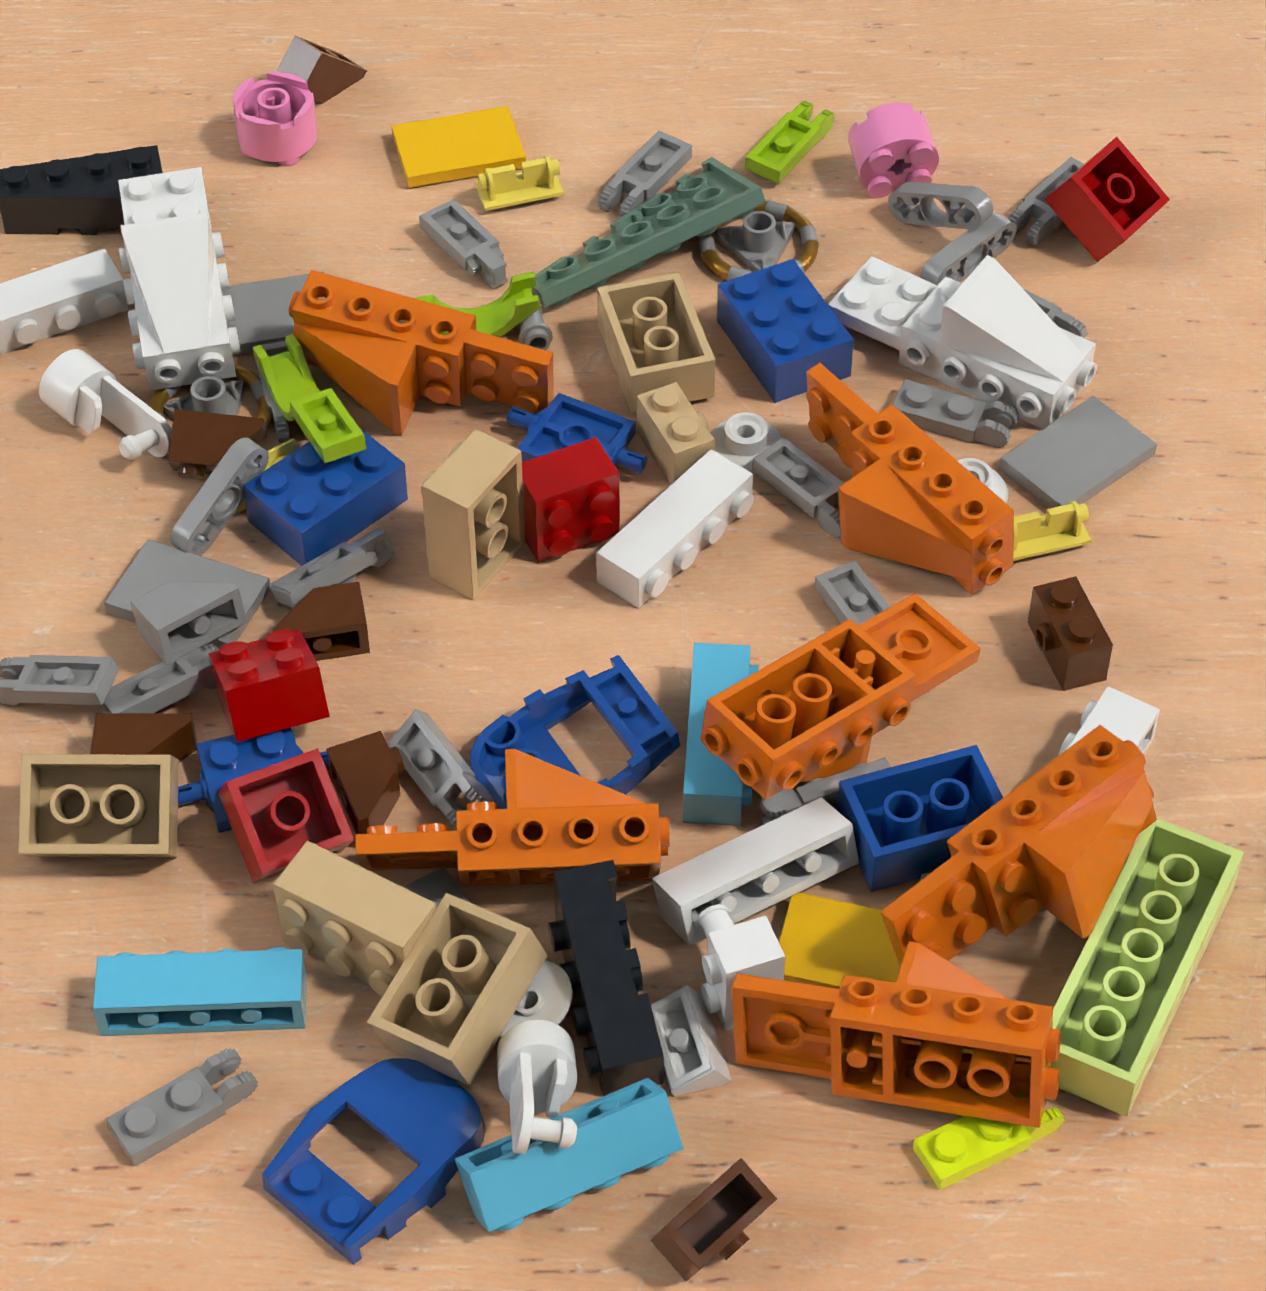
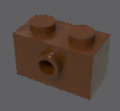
(1069, 633)
(714, 1221)

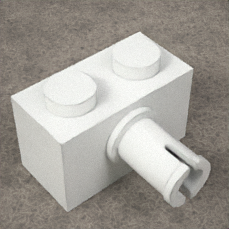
(735, 949)

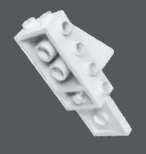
(175, 280)
(972, 336)

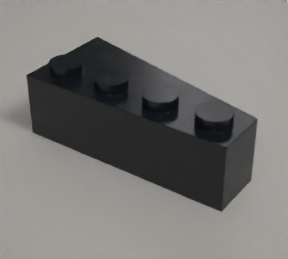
(71, 191)
(604, 978)

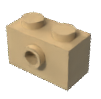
(672, 430)

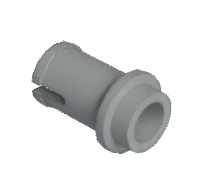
(535, 332)

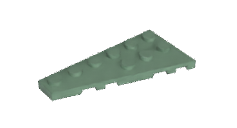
(652, 229)

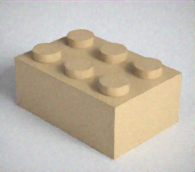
(655, 337)
(473, 513)
(98, 805)
(348, 916)
(458, 988)

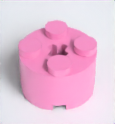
(275, 118)
(893, 148)

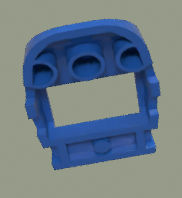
(617, 698)
(411, 1108)

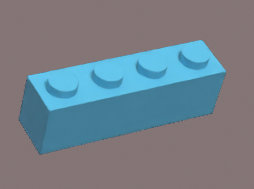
(710, 786)
(200, 992)
(613, 1138)

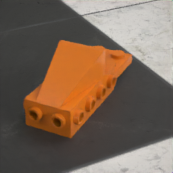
(391, 351)
(907, 491)
(830, 696)
(548, 827)
(1052, 848)
(913, 1043)

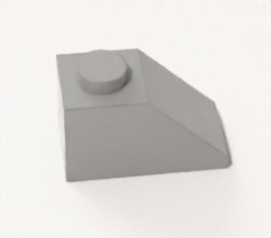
(187, 615)

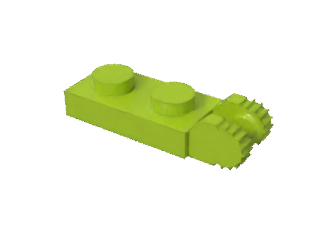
(788, 142)

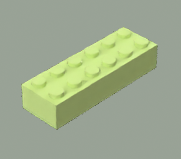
(1140, 962)

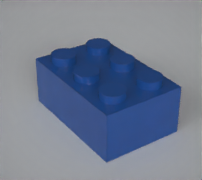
(783, 328)
(318, 504)
(911, 812)

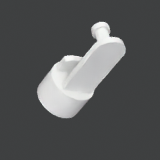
(85, 390)
(537, 1077)

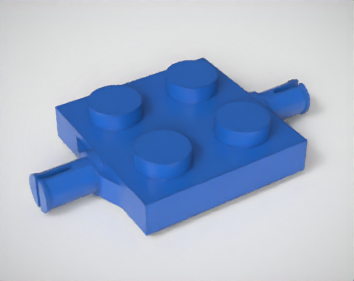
(572, 422)
(228, 759)

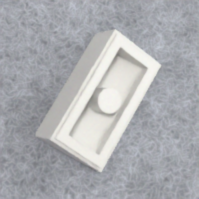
(689, 1043)

